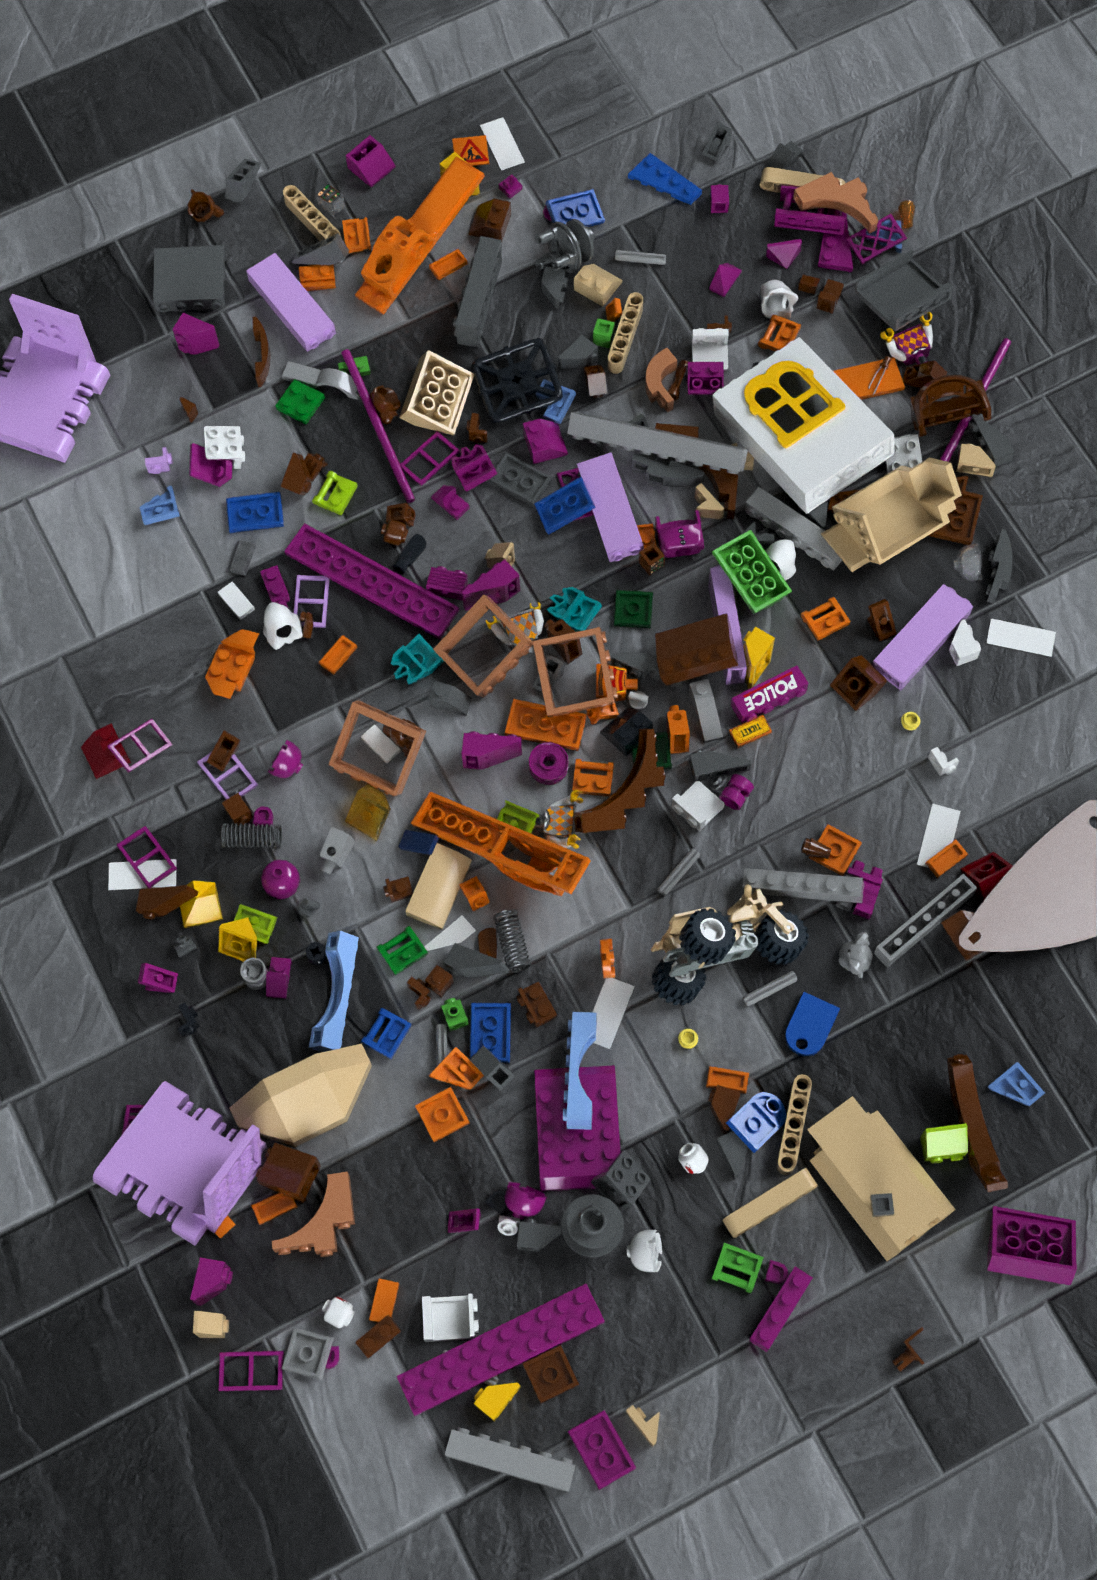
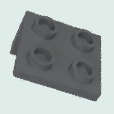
(622, 1181)

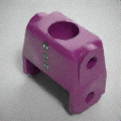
(680, 536)

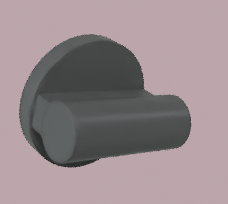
(307, 906)
(184, 945)

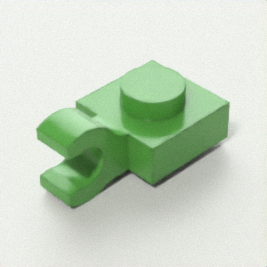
(361, 363)

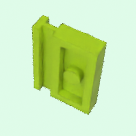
(518, 816)
(261, 922)

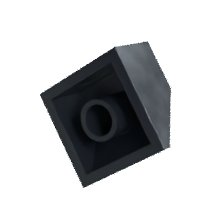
(624, 730)

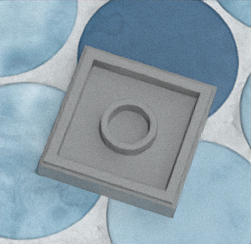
(307, 1353)

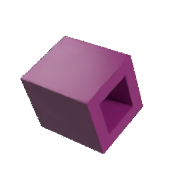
(719, 198)

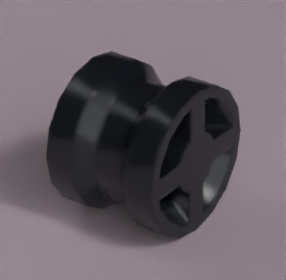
(317, 957)

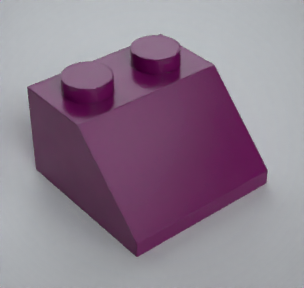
(194, 335)
(544, 440)
(210, 1280)

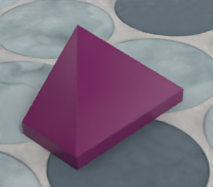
(784, 252)
(724, 279)
(464, 1220)

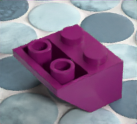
(369, 161)
(704, 377)

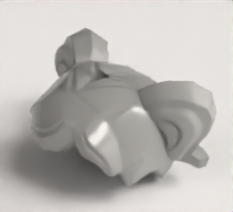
(859, 957)

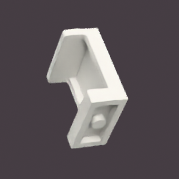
(449, 1318)

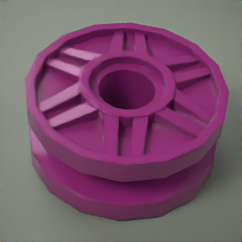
(548, 774)

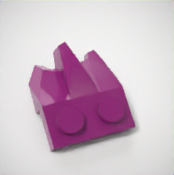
(473, 467)

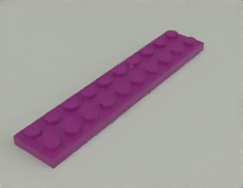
(372, 581)
(500, 1349)

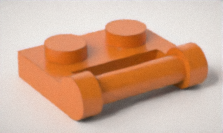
(786, 333)
(829, 622)
(592, 783)

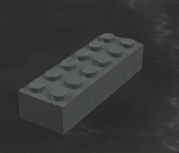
(478, 292)

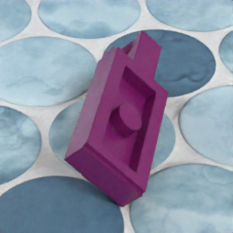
(275, 585)

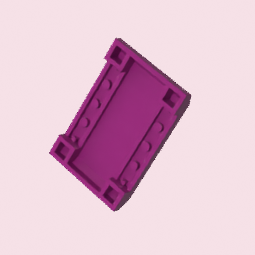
(576, 1156)

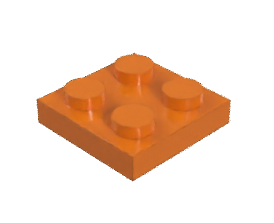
(842, 850)
(442, 1114)

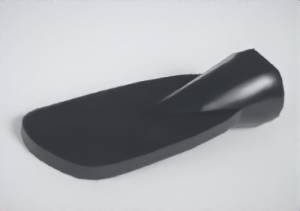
(410, 553)

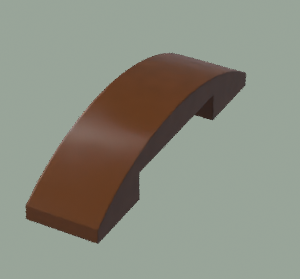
(261, 368)

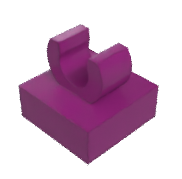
(510, 186)

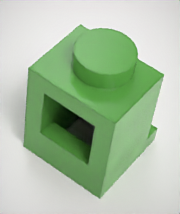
(456, 1020)

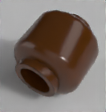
(394, 532)

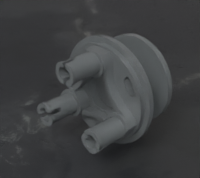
(567, 246)
(592, 1226)

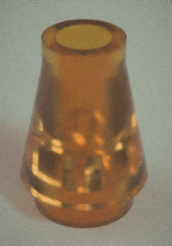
(907, 212)

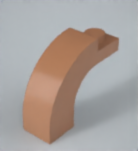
(658, 368)

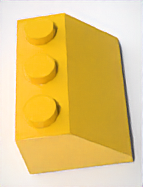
(758, 654)

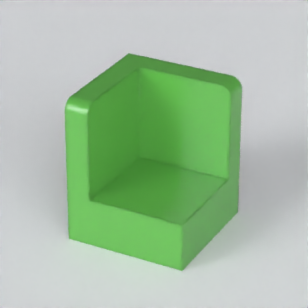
(603, 332)

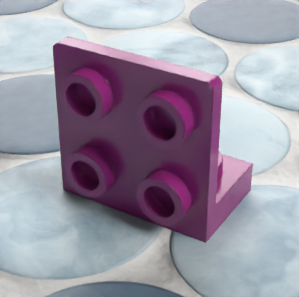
(209, 470)

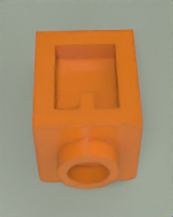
(603, 712)
(474, 893)

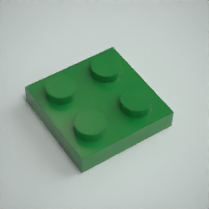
(300, 401)

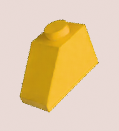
(495, 1399)

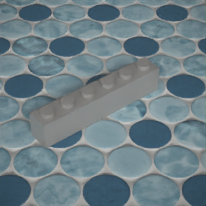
(792, 526)
(805, 885)
(925, 920)
(509, 1460)

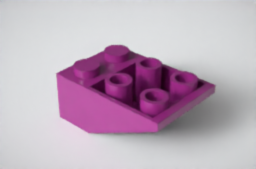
(499, 584)
(484, 750)

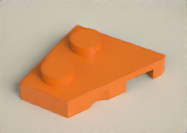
(457, 1070)

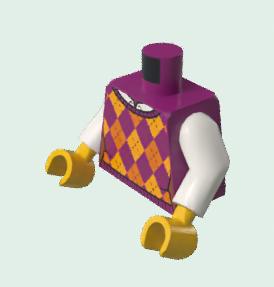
(911, 344)

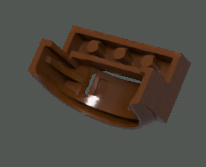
(969, 403)

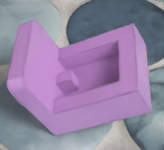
(159, 464)

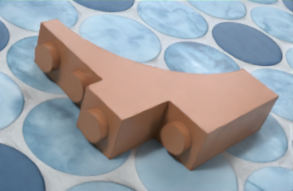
(828, 193)
(320, 1230)

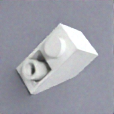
(964, 647)

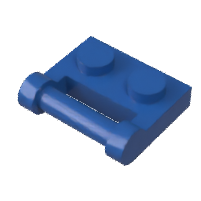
(391, 1036)

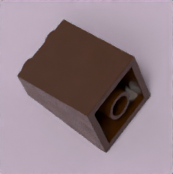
(288, 1171)

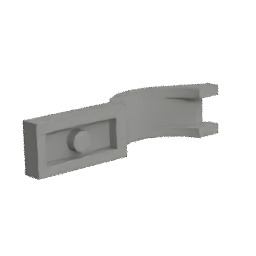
(314, 377)

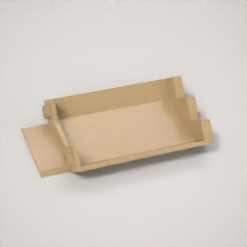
(866, 1157)

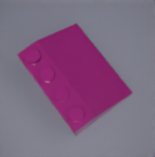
(1032, 1245)

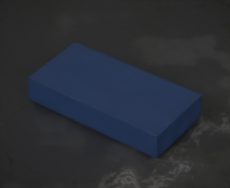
(418, 842)

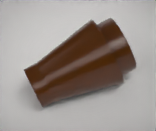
(815, 849)

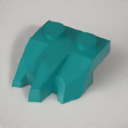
(574, 608)
(416, 660)

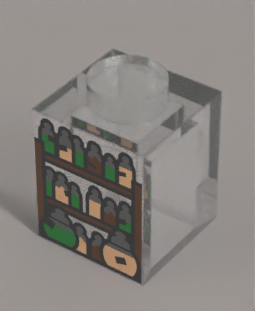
(330, 199)

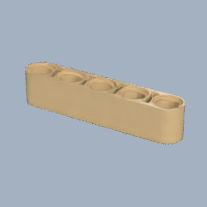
(773, 178)
(308, 213)
(632, 309)
(794, 1134)
(770, 1203)

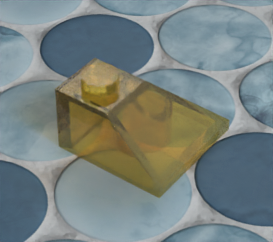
(369, 812)

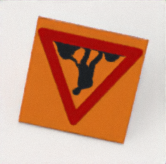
(472, 149)

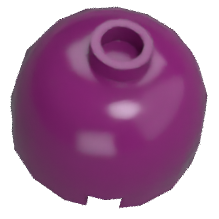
(287, 761)
(280, 879)
(524, 1200)

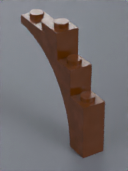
(631, 794)

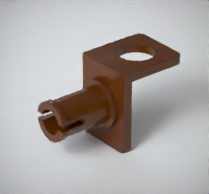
(908, 1355)

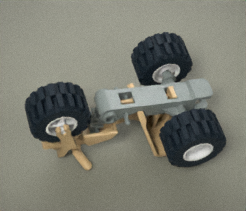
(709, 939)

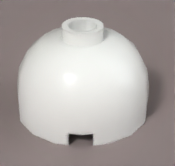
(645, 1250)

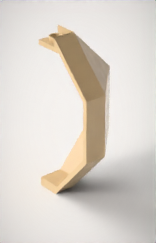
(305, 1096)

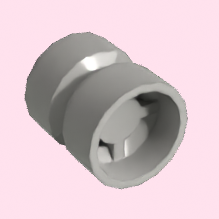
(254, 973)

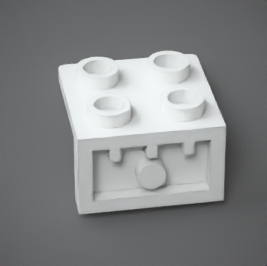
(906, 452)

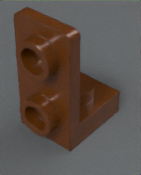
(829, 297)

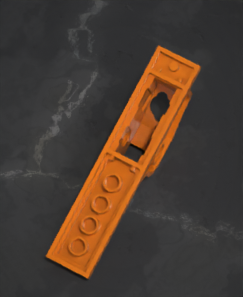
(425, 229)
(489, 837)

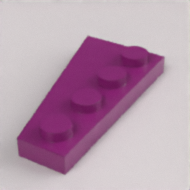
(835, 249)

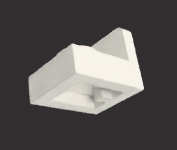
(940, 762)

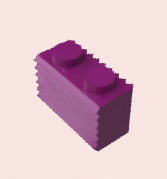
(447, 582)

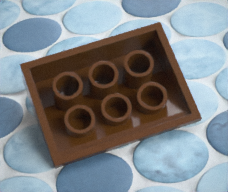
(695, 649)

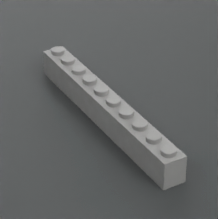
(657, 441)

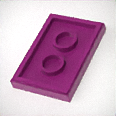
(601, 1450)

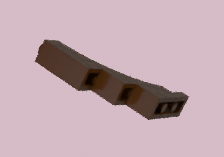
(722, 481)
(980, 1148)

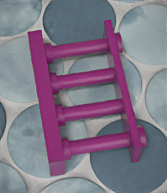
(805, 220)

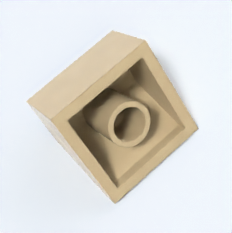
(596, 283)

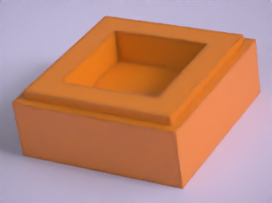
(613, 310)

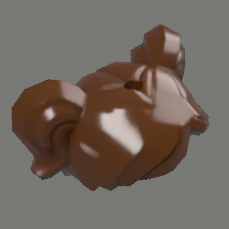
(200, 203)
(386, 402)
(400, 739)

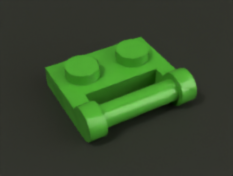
(740, 1261)

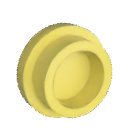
(910, 721)
(688, 1038)

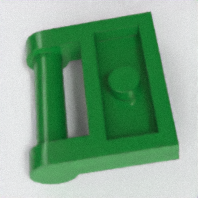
(406, 954)

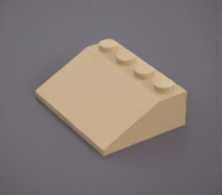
(437, 394)

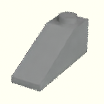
(705, 710)

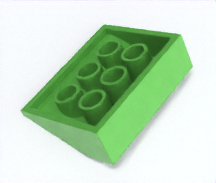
(752, 572)

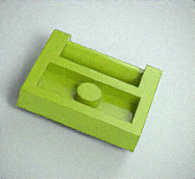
(340, 495)

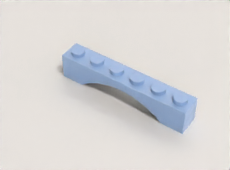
(341, 954)
(579, 1105)

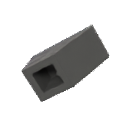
(553, 285)
(492, 1067)
(536, 1236)

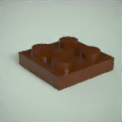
(550, 1374)

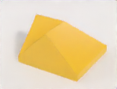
(203, 907)
(238, 939)

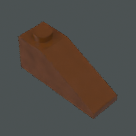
(162, 900)

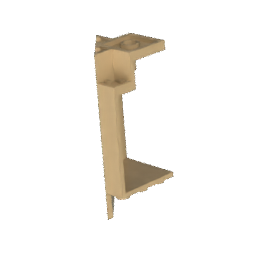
(893, 513)

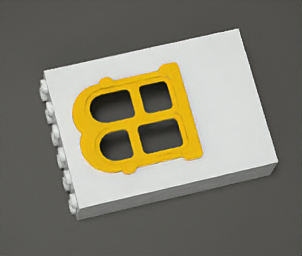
(822, 452)

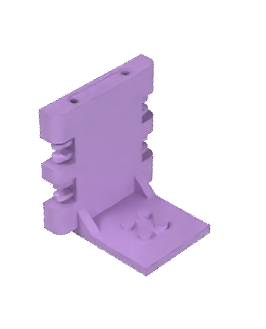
(46, 380)
(182, 1163)

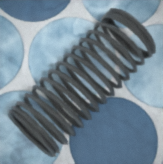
(277, 834)
(514, 914)

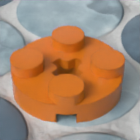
(607, 958)

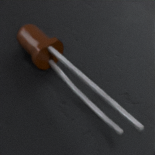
(884, 365)

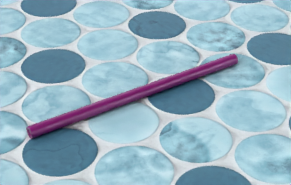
(959, 431)
(384, 440)

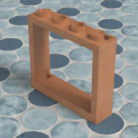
(460, 630)
(544, 676)
(359, 774)

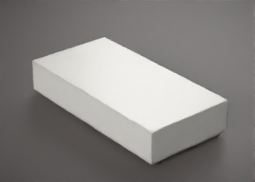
(236, 600)
(380, 744)

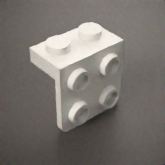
(710, 345)
(224, 443)
(697, 805)

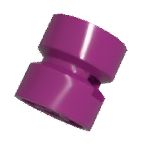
(737, 790)

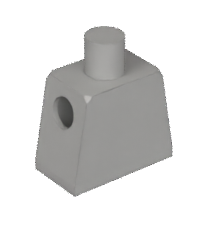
(337, 842)

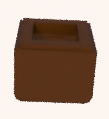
(808, 284)
(189, 408)

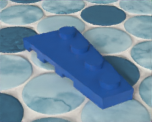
(665, 179)

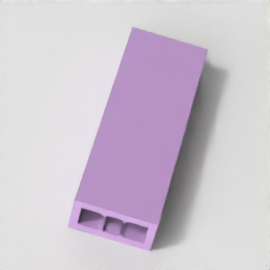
(291, 302)
(612, 507)
(722, 603)
(922, 636)

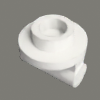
(638, 700)
(508, 1225)

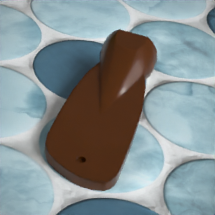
(674, 390)
(488, 942)

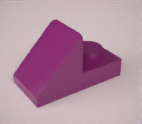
(450, 501)
(278, 977)
(157, 978)

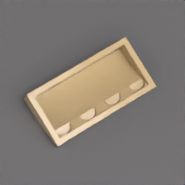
(438, 886)

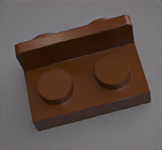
(537, 1004)

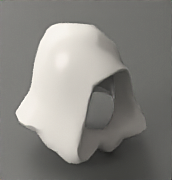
(774, 298)
(784, 555)
(277, 617)

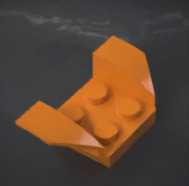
(232, 663)

